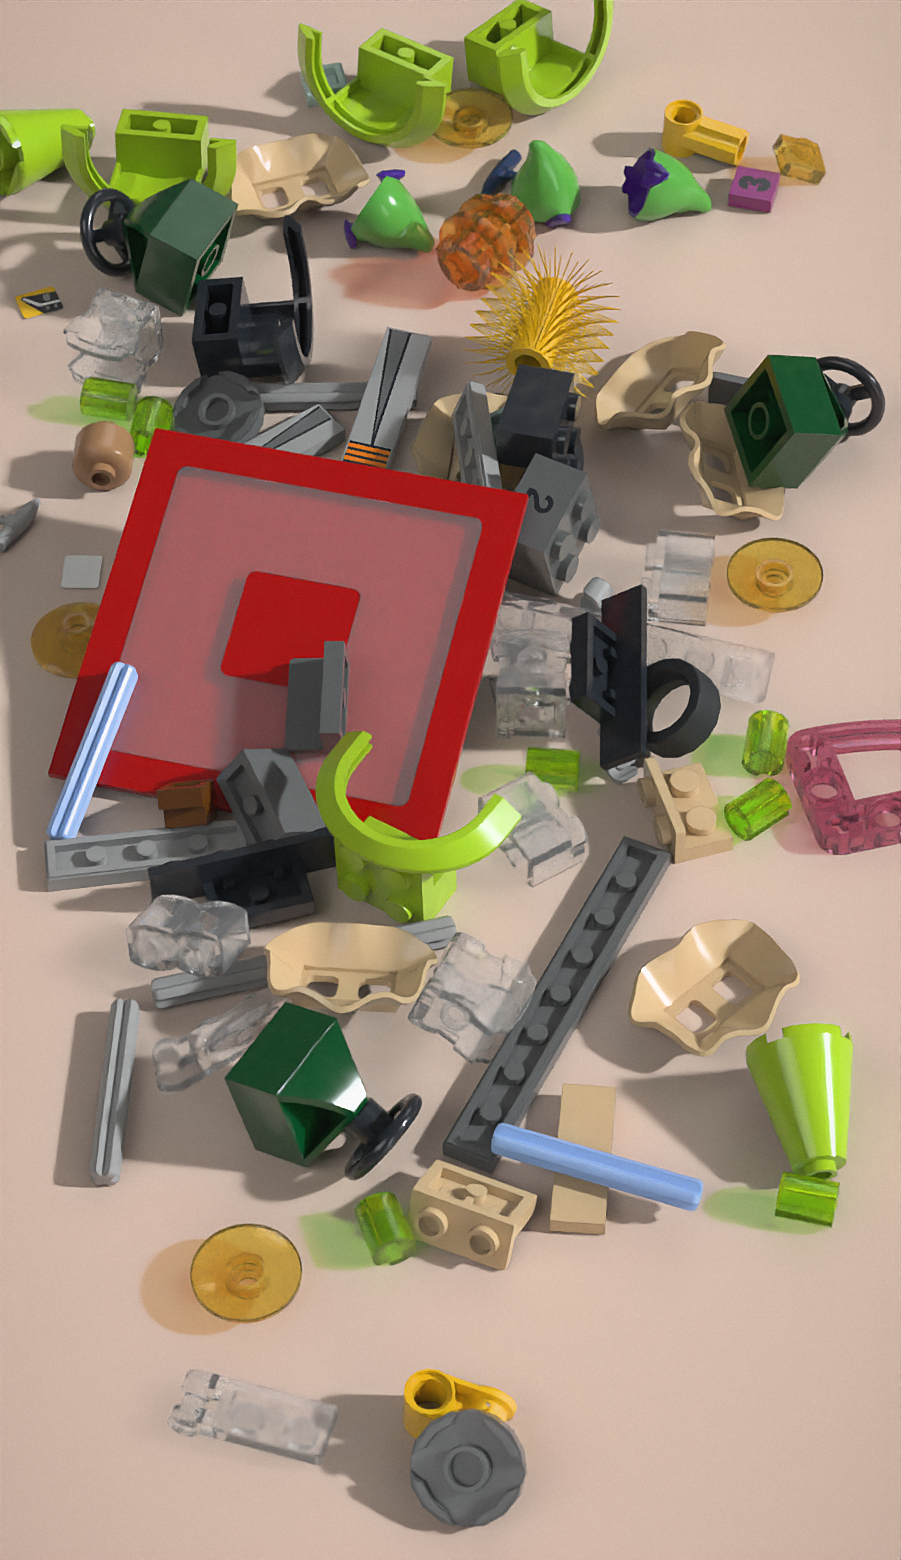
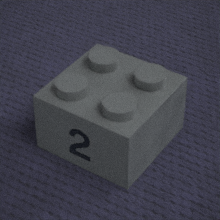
(555, 524)

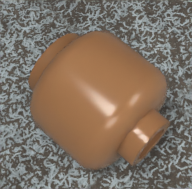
(102, 453)

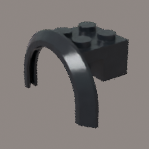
(257, 337)
(540, 419)

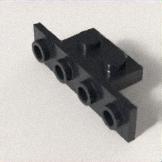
(612, 674)
(261, 877)

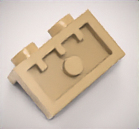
(684, 811)
(468, 1213)

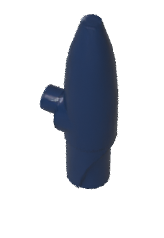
(502, 172)

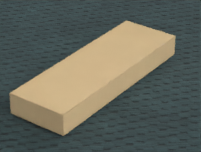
(586, 1120)

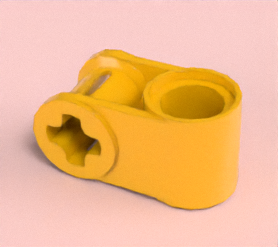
(451, 1395)

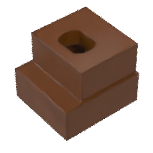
(187, 803)

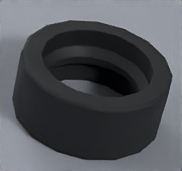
(697, 719)

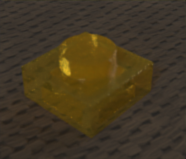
(799, 159)

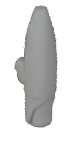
(16, 524)

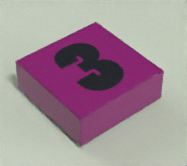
(754, 189)

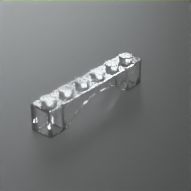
(734, 668)

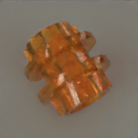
(480, 236)

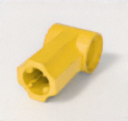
(690, 132)

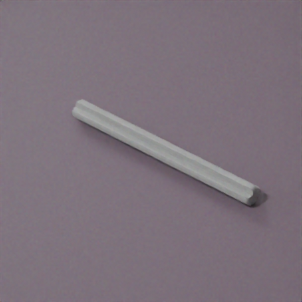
(252, 971)

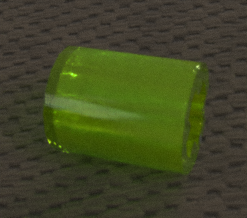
(108, 399)
(149, 414)
(765, 743)
(555, 766)
(757, 809)
(807, 1199)
(385, 1228)

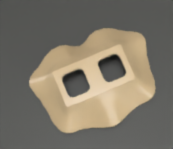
(289, 166)
(650, 373)
(708, 431)
(436, 444)
(350, 958)
(695, 966)

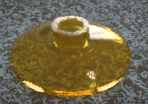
(474, 119)
(774, 575)
(62, 638)
(243, 1254)

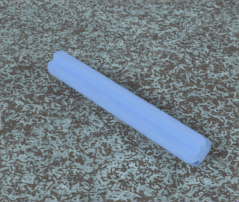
(92, 752)
(597, 1166)

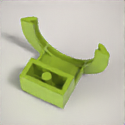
(523, 62)
(396, 91)
(153, 154)
(389, 867)

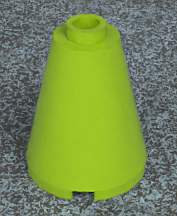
(33, 144)
(807, 1094)

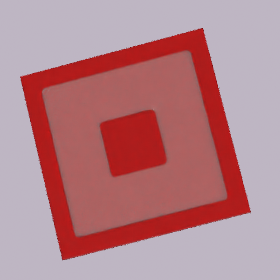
(259, 561)

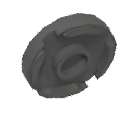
(220, 408)
(468, 1467)

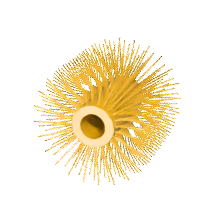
(542, 324)

